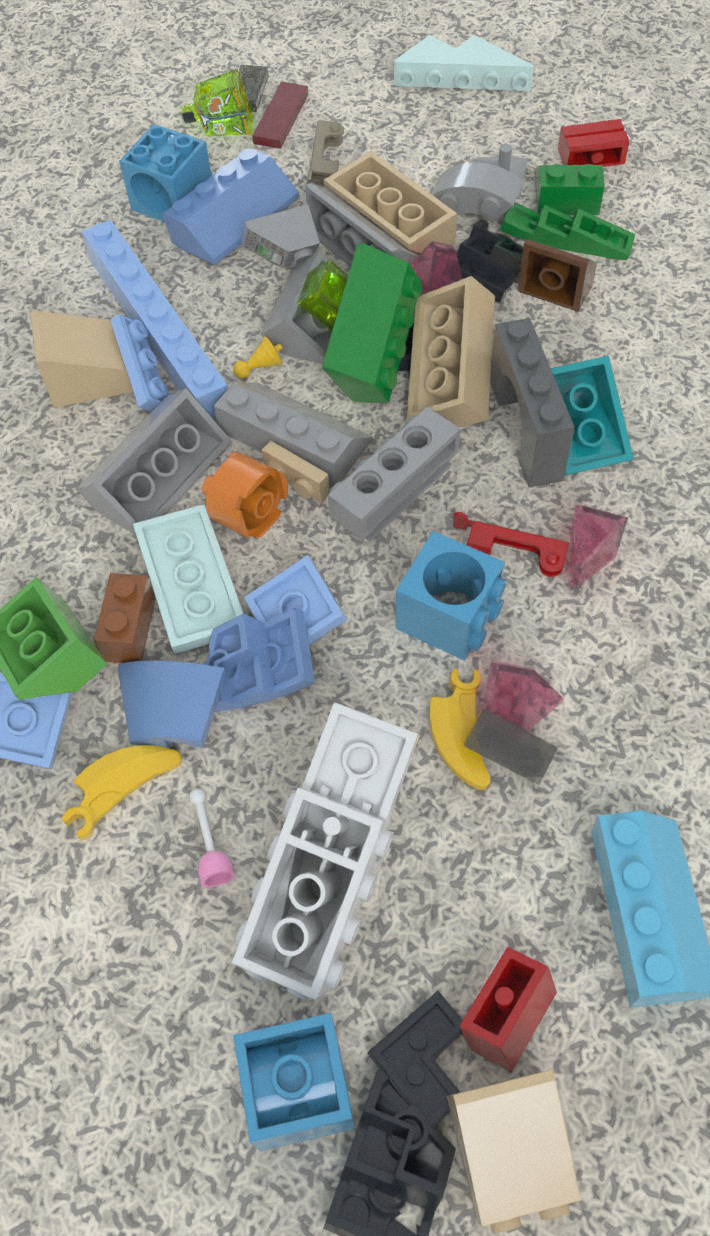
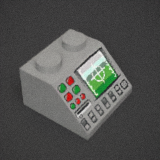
(282, 237)

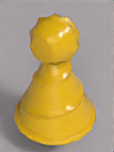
(263, 356)

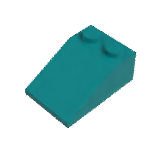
(596, 413)

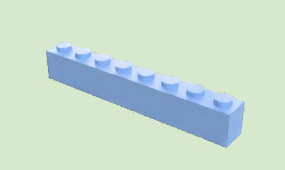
(143, 300)

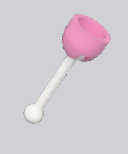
(215, 866)

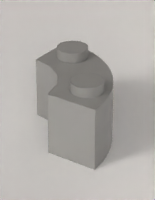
(478, 189)

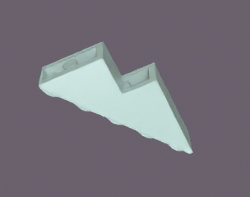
(469, 66)

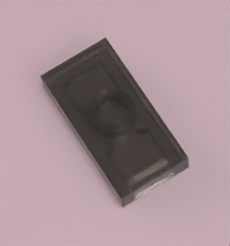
(254, 81)

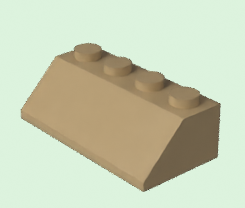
(394, 202)
(453, 353)

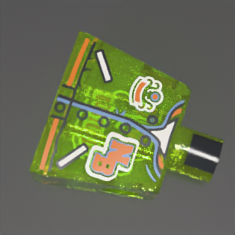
(221, 106)

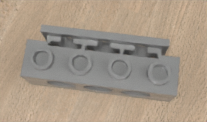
(394, 475)

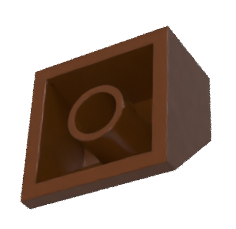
(555, 275)

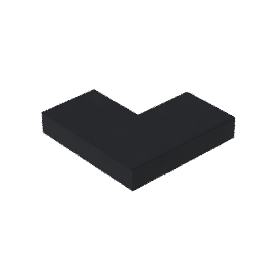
(410, 1056)

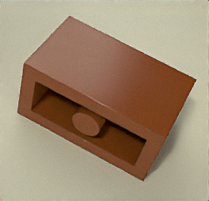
(125, 618)

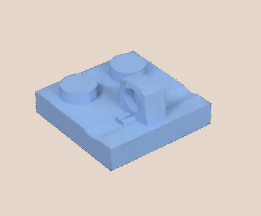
(299, 588)
(31, 726)

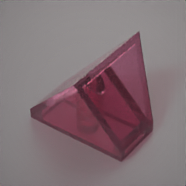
(437, 266)
(593, 541)
(519, 694)

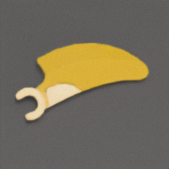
(449, 726)
(116, 777)

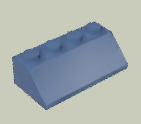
(213, 214)

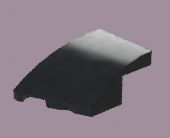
(490, 259)
(390, 1158)

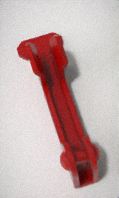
(483, 536)

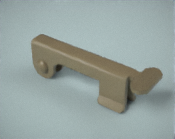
(326, 134)

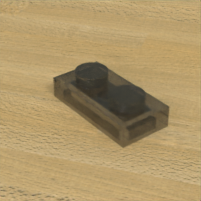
(510, 746)

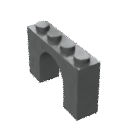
(524, 376)

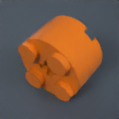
(245, 495)

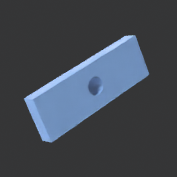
(139, 362)

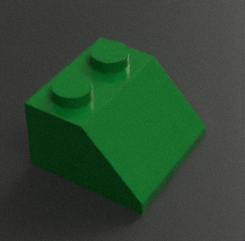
(570, 188)

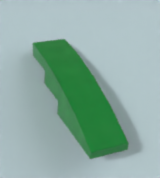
(578, 234)

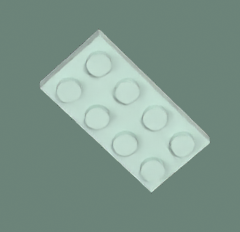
(187, 576)

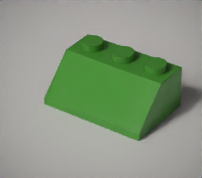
(44, 645)

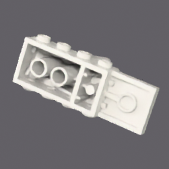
(326, 855)

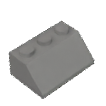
(292, 325)

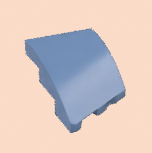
(261, 658)
(169, 701)

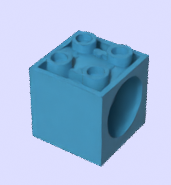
(163, 170)
(451, 567)
(293, 1082)

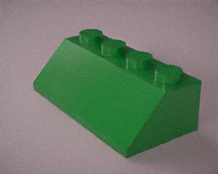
(372, 325)

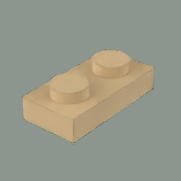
(303, 476)

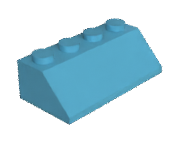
(652, 908)

